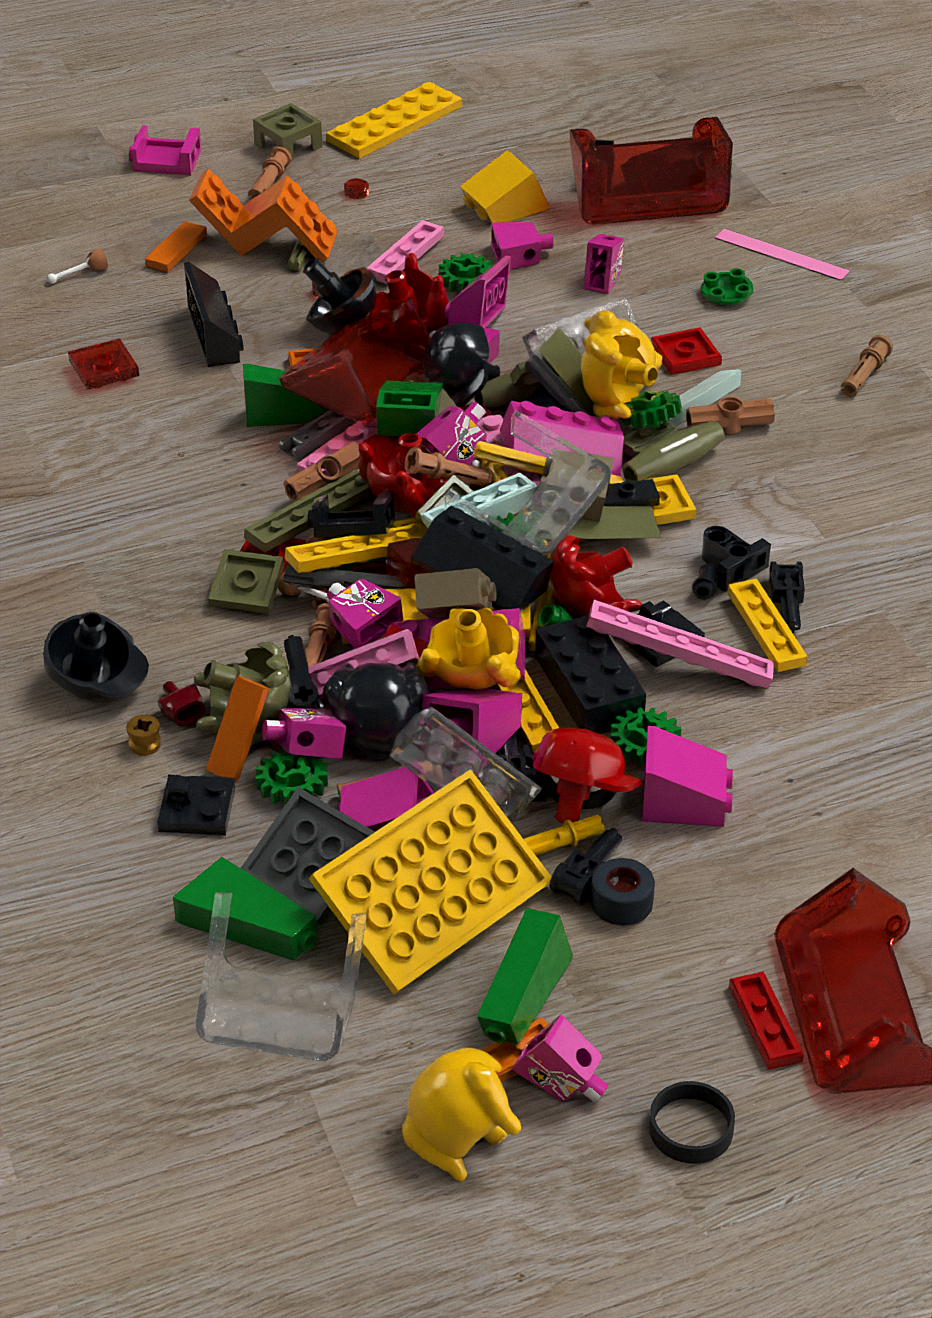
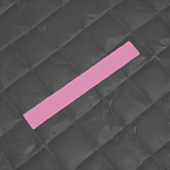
(782, 254)

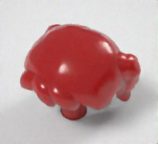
(424, 290)
(389, 474)
(587, 577)

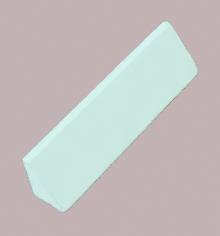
(708, 392)
(496, 499)

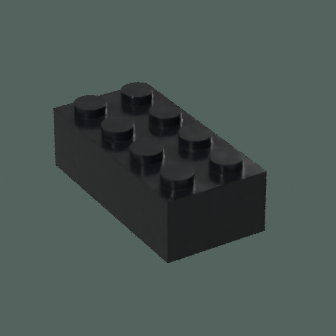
(588, 674)

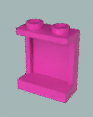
(165, 154)

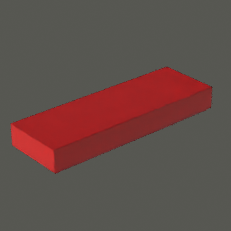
(766, 1020)

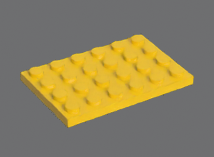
(432, 880)

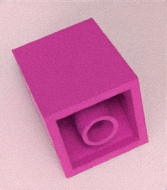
(484, 714)
(684, 781)
(383, 797)

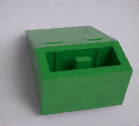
(406, 407)

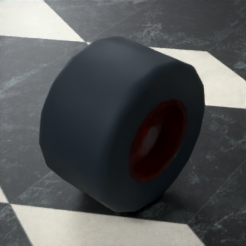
(622, 891)

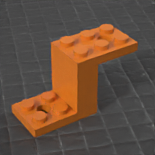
(264, 215)

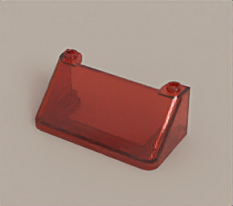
(653, 176)
(358, 360)
(851, 988)

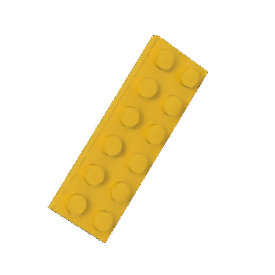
(393, 120)

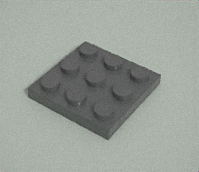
(300, 843)

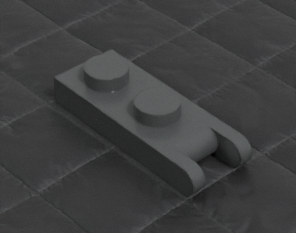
(315, 433)

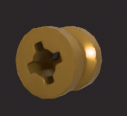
(143, 734)

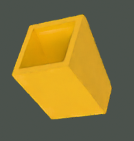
(504, 191)

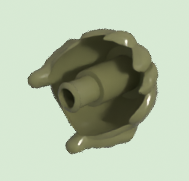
(263, 666)

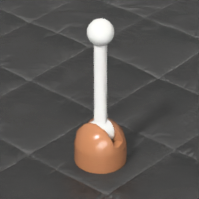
(95, 260)
(295, 589)

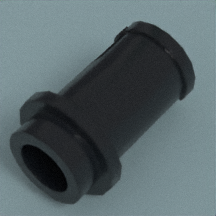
(704, 586)

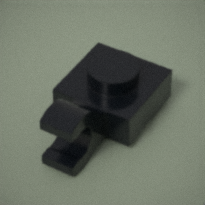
(536, 776)

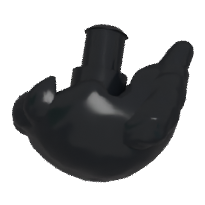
(375, 704)

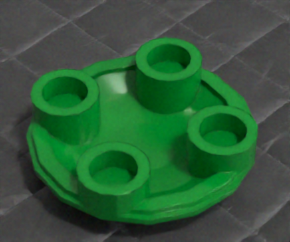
(727, 287)

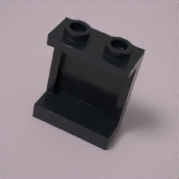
(350, 523)

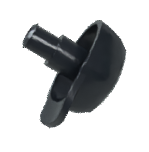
(340, 298)
(459, 360)
(94, 657)

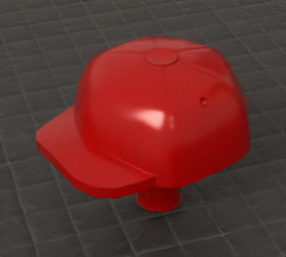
(581, 761)

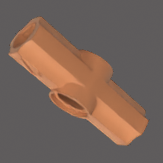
(732, 414)
(313, 478)

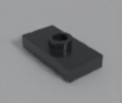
(632, 494)

